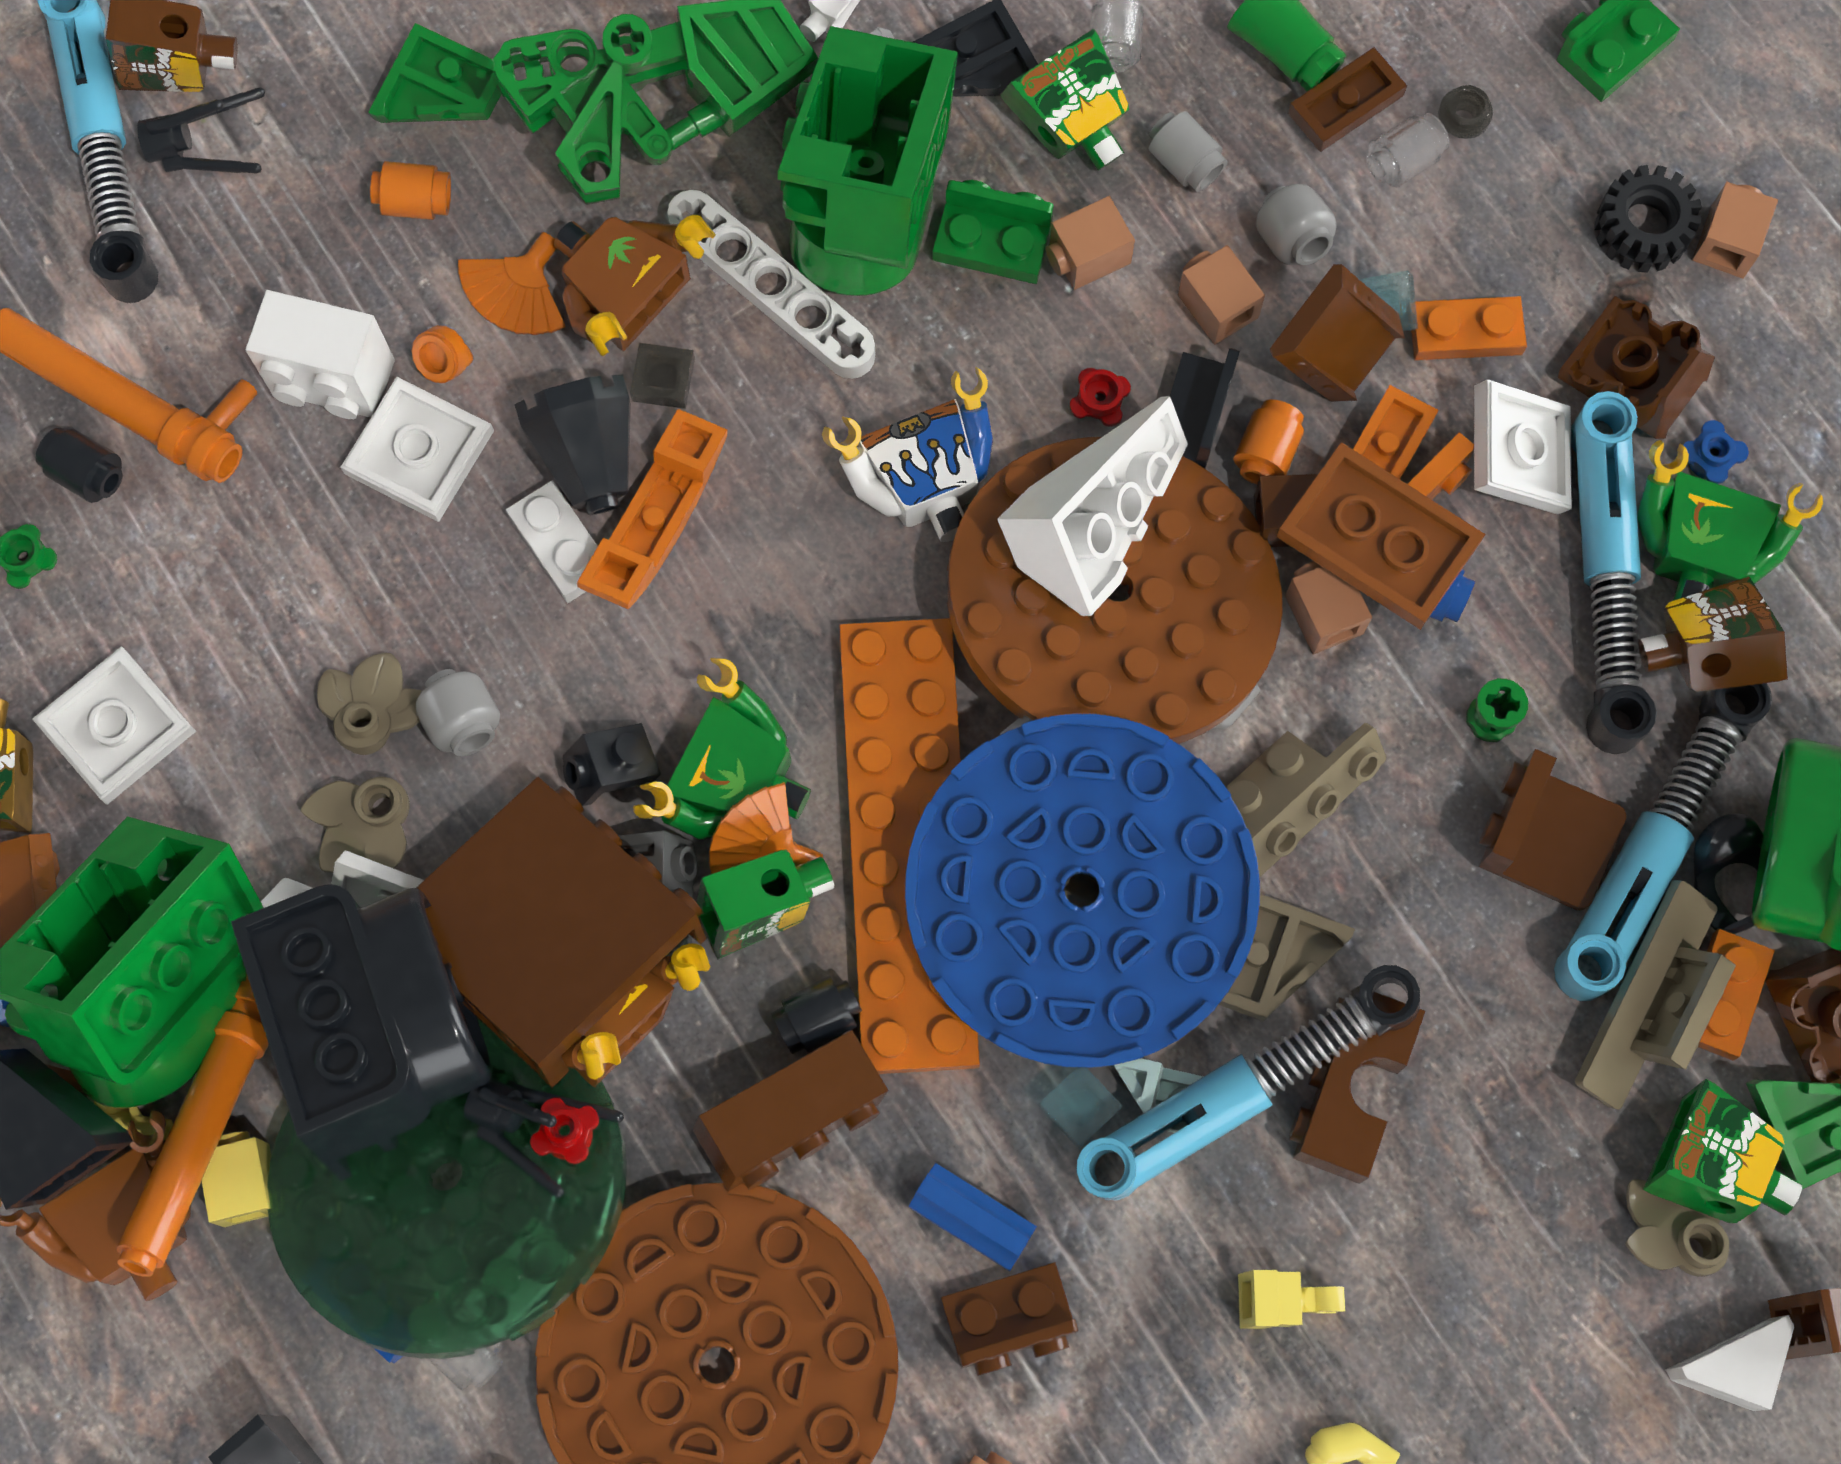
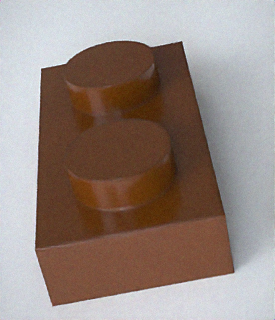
(1347, 99)

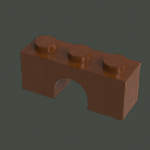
(1335, 1130)

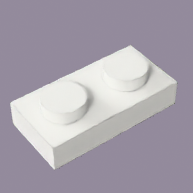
(554, 537)

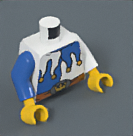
(924, 462)

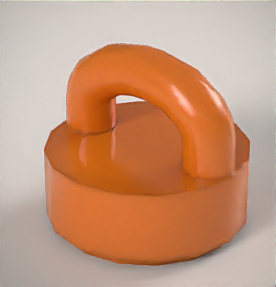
(440, 354)

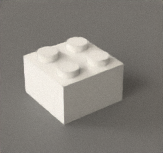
(320, 355)

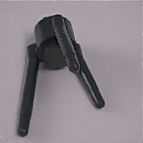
(169, 136)
(505, 1106)

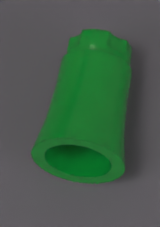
(1289, 39)

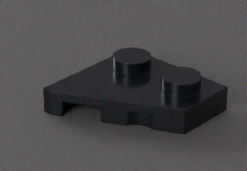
(987, 48)

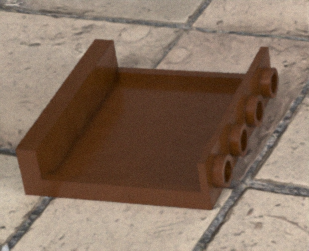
(551, 923)

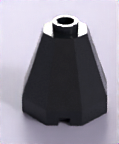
(583, 439)

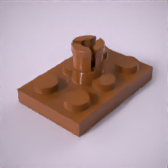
(1380, 535)

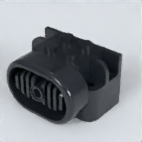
(359, 1017)

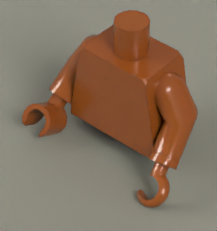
(88, 1220)

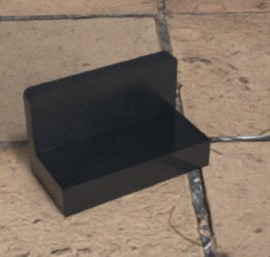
(1199, 400)

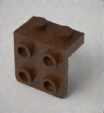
(1551, 834)

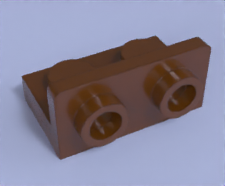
(1010, 1317)

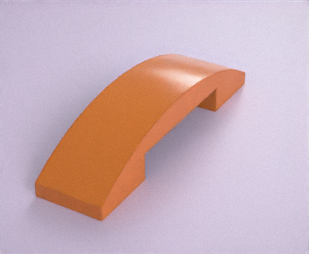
(657, 512)

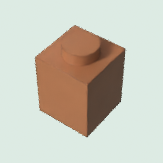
(1735, 229)
(1090, 243)
(1220, 293)
(1326, 607)

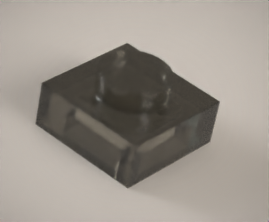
(662, 375)

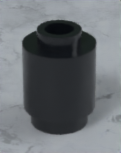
(79, 464)
(816, 1015)

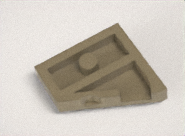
(1283, 956)

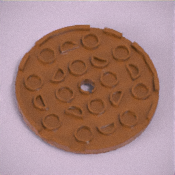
(1168, 656)
(735, 1275)

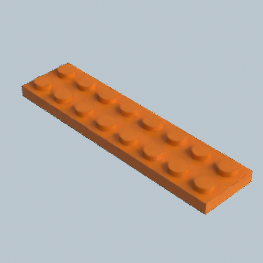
(897, 757)

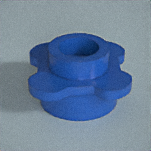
(1714, 467)

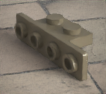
(1298, 787)
(1661, 1001)

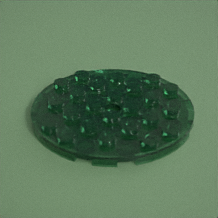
(451, 1266)

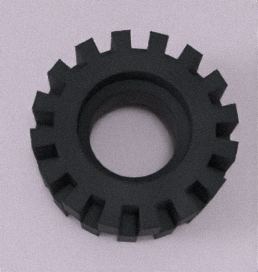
(1656, 192)

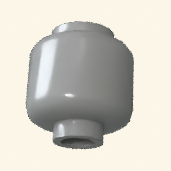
(1296, 224)
(457, 712)

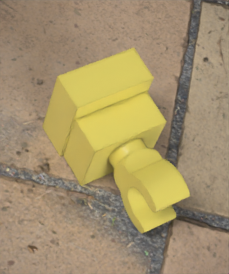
(1278, 1300)

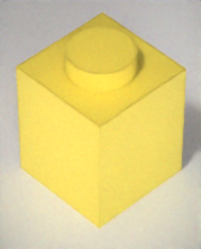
(237, 1180)

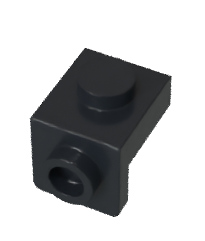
(609, 762)

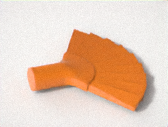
(514, 290)
(755, 829)

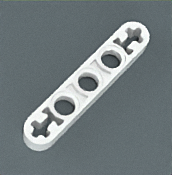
(786, 304)

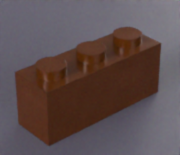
(791, 1112)

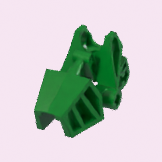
(733, 64)

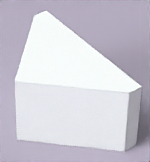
(1742, 1367)

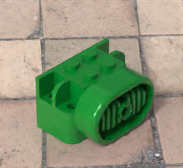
(865, 159)
(1801, 847)
(132, 962)

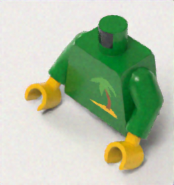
(1712, 532)
(729, 756)

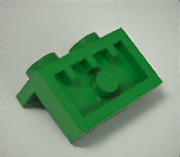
(1614, 43)
(993, 231)

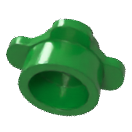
(39, 558)

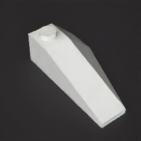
(1086, 513)

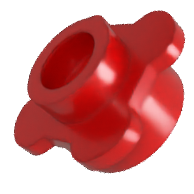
(1105, 382)
(572, 1146)

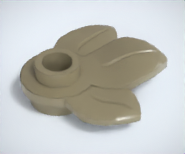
(370, 695)
(352, 825)
(1666, 1231)

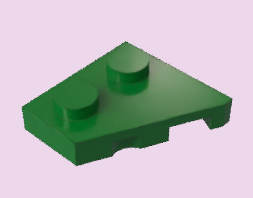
(436, 82)

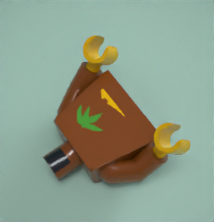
(625, 274)
(635, 1014)

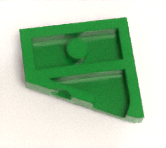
(1809, 1122)

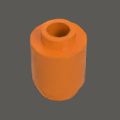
(411, 190)
(1269, 440)

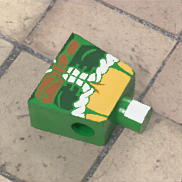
(1072, 101)
(742, 912)
(1721, 1159)

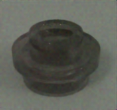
(1468, 99)

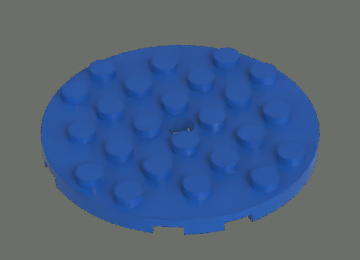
(1097, 977)

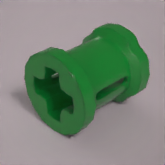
(1512, 705)

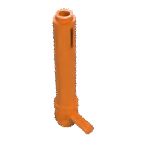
(176, 432)
(193, 1137)

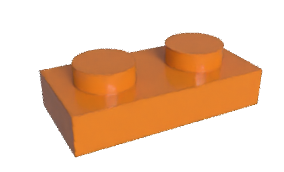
(1469, 328)
(1395, 431)
(1446, 469)
(1736, 1008)

